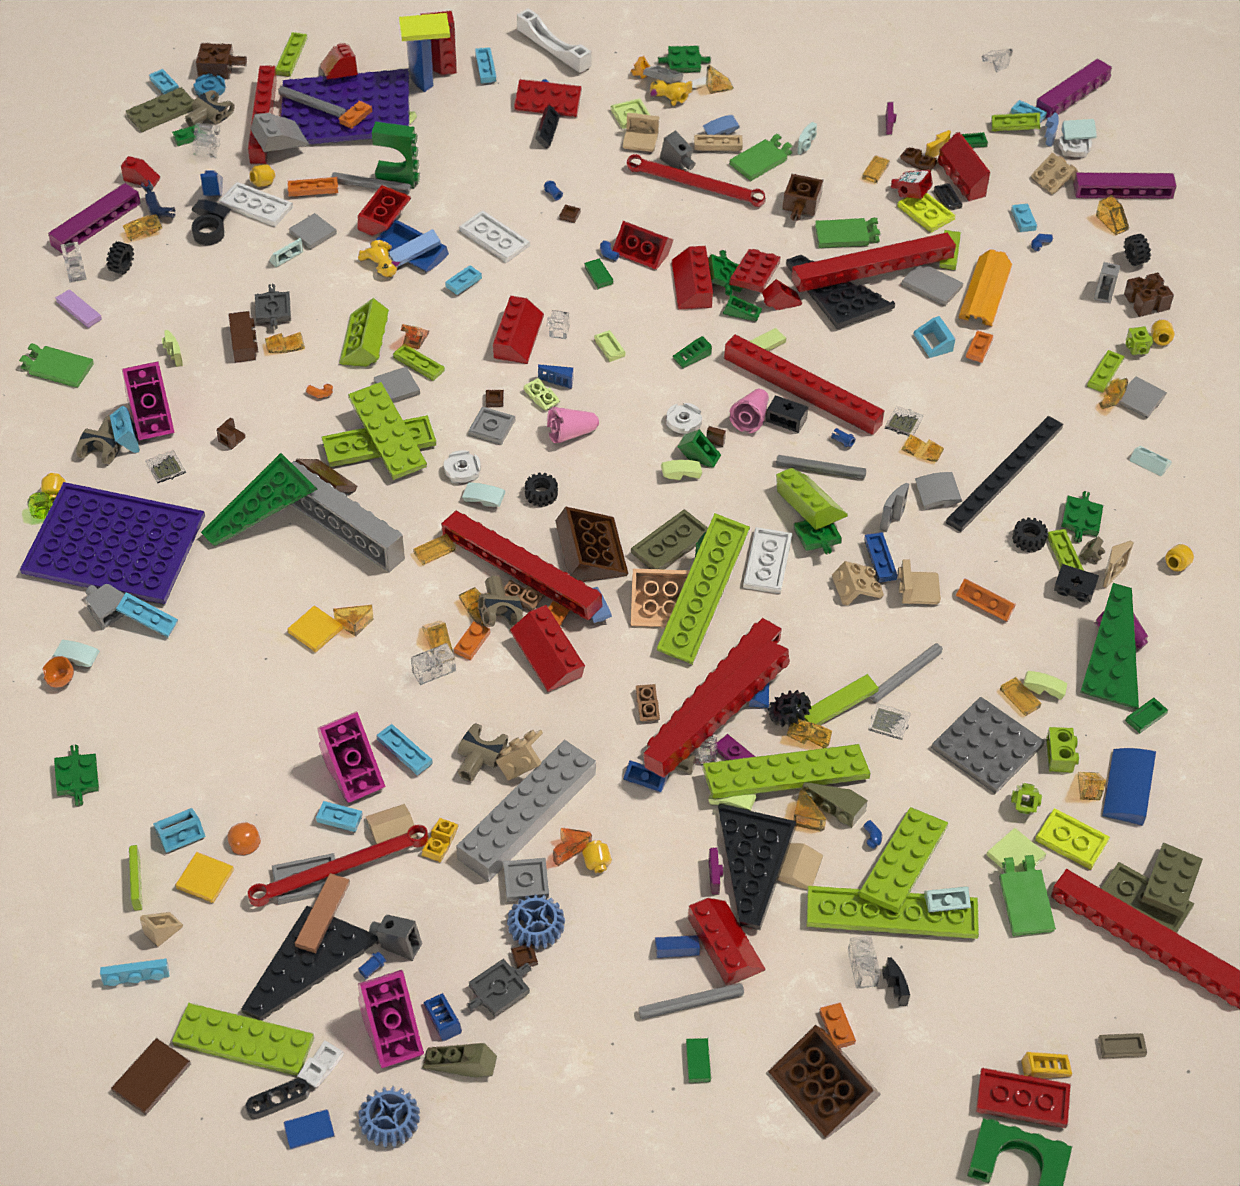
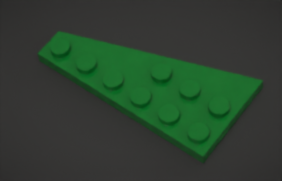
(268, 493)
(1112, 664)

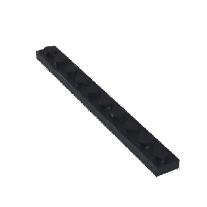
(1004, 474)

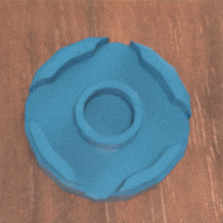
(209, 82)

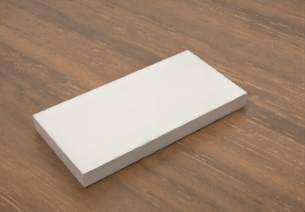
(256, 204)
(494, 236)
(767, 560)

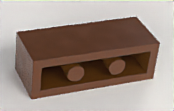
(243, 336)

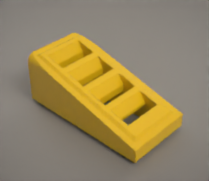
(1032, 1068)

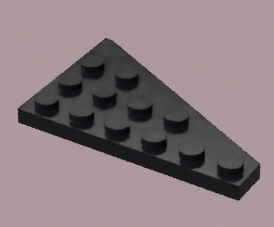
(845, 301)
(755, 855)
(297, 970)

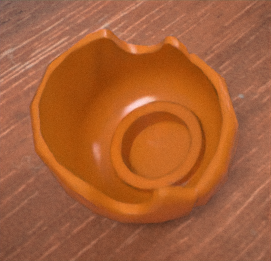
(58, 672)
(243, 838)

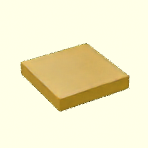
(315, 628)
(204, 877)

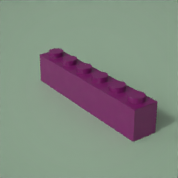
(1074, 88)
(1124, 185)
(95, 217)

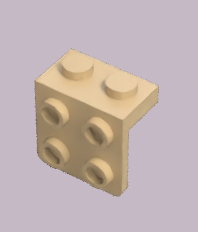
(641, 132)
(1053, 173)
(856, 579)
(918, 586)
(519, 756)

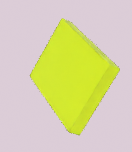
(424, 27)
(927, 212)
(1072, 838)

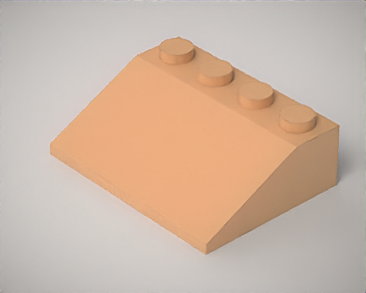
(655, 595)

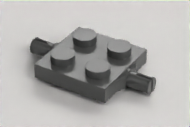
(272, 307)
(499, 987)

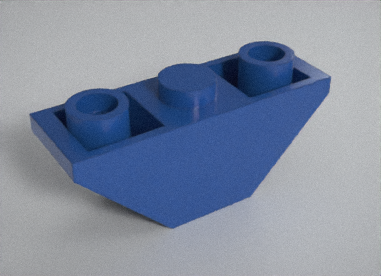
(211, 183)

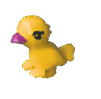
(675, 91)
(379, 254)

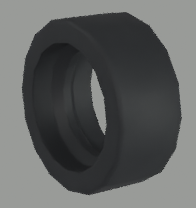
(211, 237)

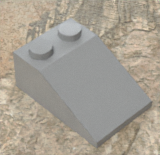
(276, 132)

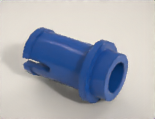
(550, 187)
(847, 439)
(370, 966)

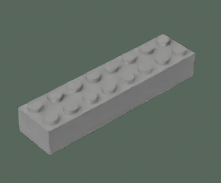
(351, 522)
(526, 810)

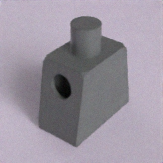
(676, 152)
(397, 935)

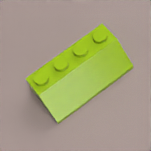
(364, 334)
(808, 498)

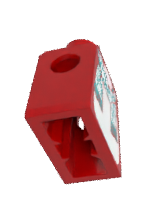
(913, 184)

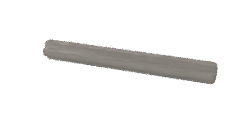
(311, 101)
(371, 182)
(820, 466)
(907, 671)
(691, 1001)

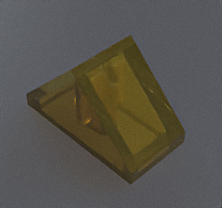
(716, 81)
(354, 618)
(436, 634)
(1091, 785)
(808, 814)

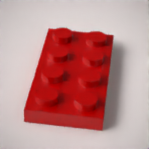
(536, 95)
(755, 270)
(1023, 1098)

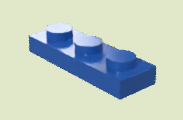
(880, 557)

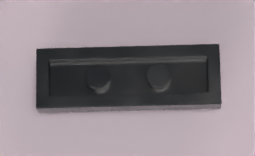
(547, 126)

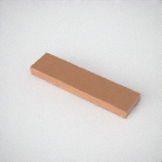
(322, 913)

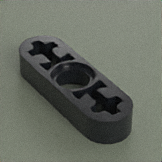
(259, 1099)

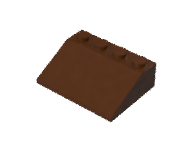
(590, 545)
(824, 1082)

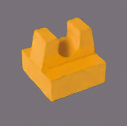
(639, 67)

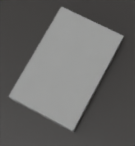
(932, 284)
(290, 868)

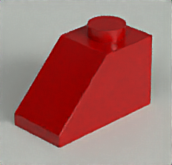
(138, 171)
(780, 296)

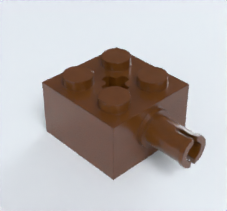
(217, 60)
(802, 195)

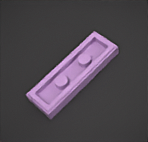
(78, 308)

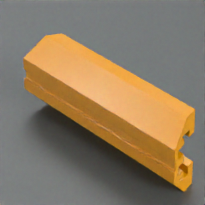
(986, 287)

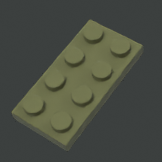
(160, 109)
(669, 541)
(1172, 880)
(1130, 886)

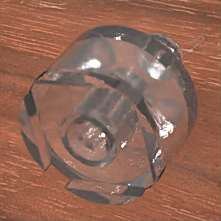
(206, 140)

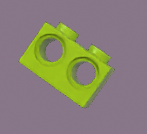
(1061, 749)

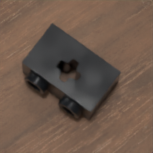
(787, 414)
(1069, 576)

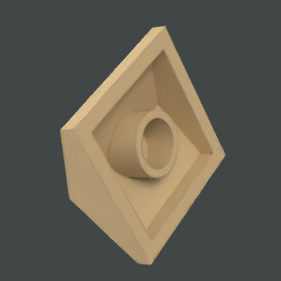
(1117, 561)
(390, 823)
(800, 866)

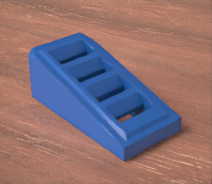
(561, 375)
(448, 1028)

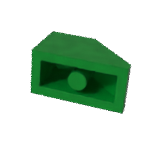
(699, 448)

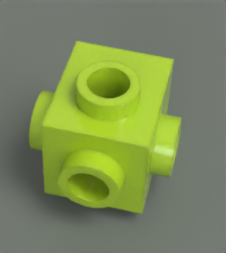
(1138, 340)
(1029, 805)

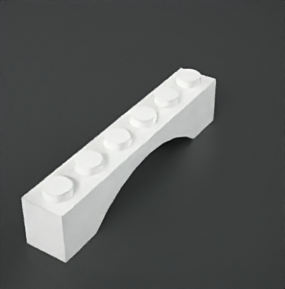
(575, 56)

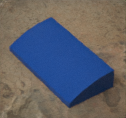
(420, 63)
(401, 233)
(1129, 785)

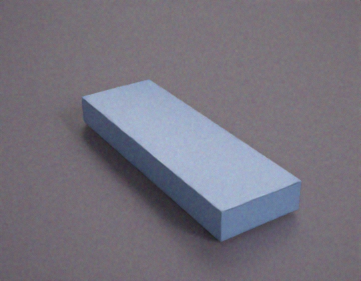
(415, 247)

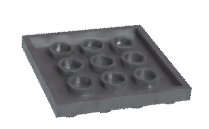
(988, 744)

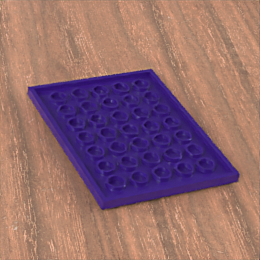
(383, 90)
(113, 541)

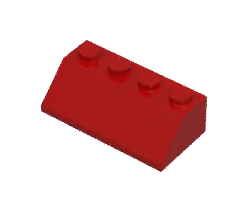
(444, 49)
(964, 167)
(692, 278)
(517, 330)
(547, 648)
(724, 940)

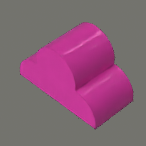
(147, 400)
(350, 757)
(389, 1018)

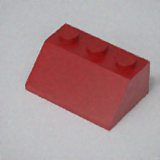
(339, 62)
(381, 210)
(642, 245)

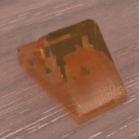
(414, 336)
(573, 844)

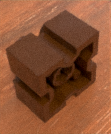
(1148, 294)

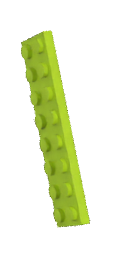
(703, 588)
(785, 771)
(846, 910)

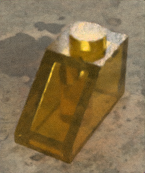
(1112, 215)

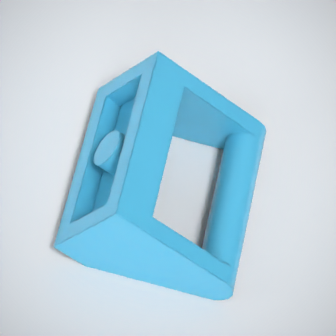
(941, 332)
(124, 429)
(181, 833)

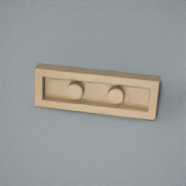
(718, 142)

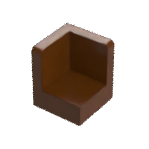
(229, 435)

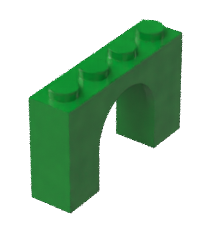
(404, 140)
(996, 1138)

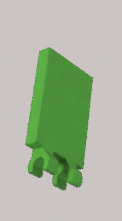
(761, 157)
(846, 232)
(56, 365)
(1026, 898)

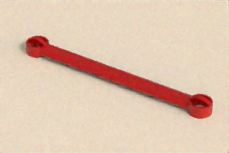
(696, 180)
(338, 865)

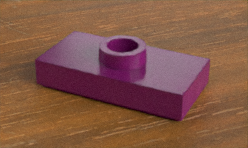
(890, 118)
(731, 749)
(715, 871)

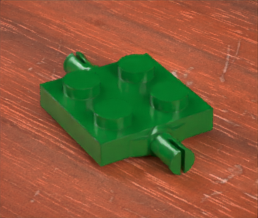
(684, 59)
(722, 270)
(1082, 516)
(820, 538)
(76, 774)

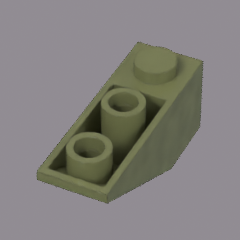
(839, 802)
(463, 1060)

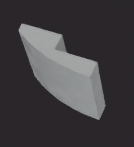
(1142, 397)
(938, 489)
(894, 506)

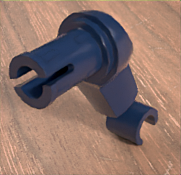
(153, 204)

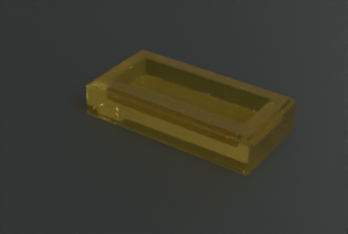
(875, 169)
(434, 549)
(1020, 696)

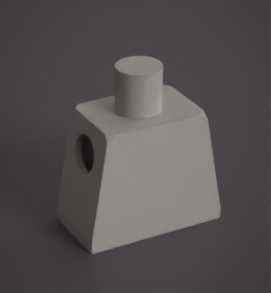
(1107, 278)
(103, 604)

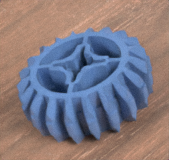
(534, 913)
(376, 1127)

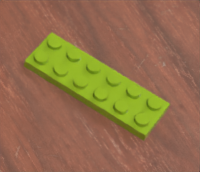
(387, 430)
(357, 445)
(903, 860)
(243, 1039)

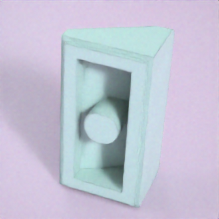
(1079, 129)
(286, 253)
(1150, 460)
(947, 899)

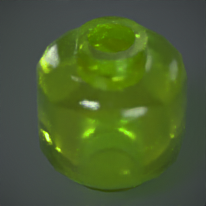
(39, 505)

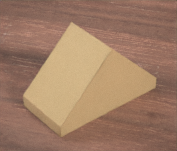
(160, 926)

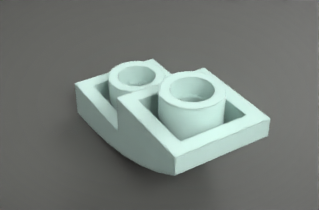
(806, 136)
(483, 493)
(77, 652)

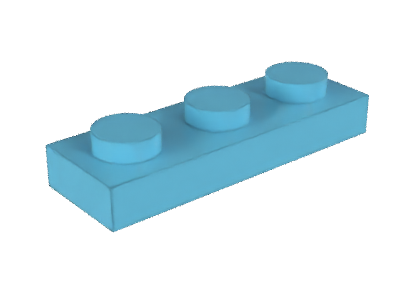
(485, 65)
(147, 614)
(404, 749)
(134, 972)

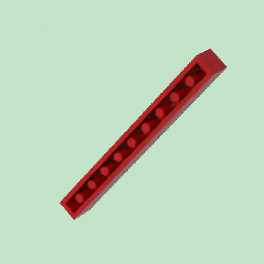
(873, 262)
(804, 384)
(522, 565)
(748, 645)
(716, 709)
(1149, 936)

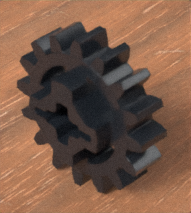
(789, 708)

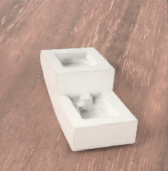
(321, 1065)

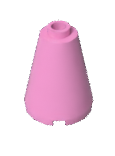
(749, 411)
(570, 423)

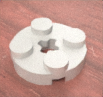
(1080, 150)
(678, 425)
(457, 474)

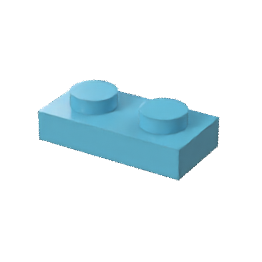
(163, 81)
(1022, 107)
(1024, 217)
(463, 280)
(339, 816)

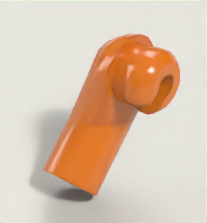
(320, 393)

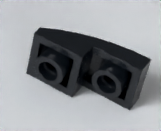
(207, 207)
(896, 979)

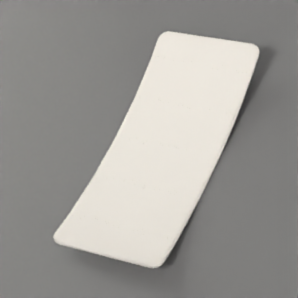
(698, 82)

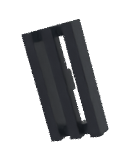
(944, 196)

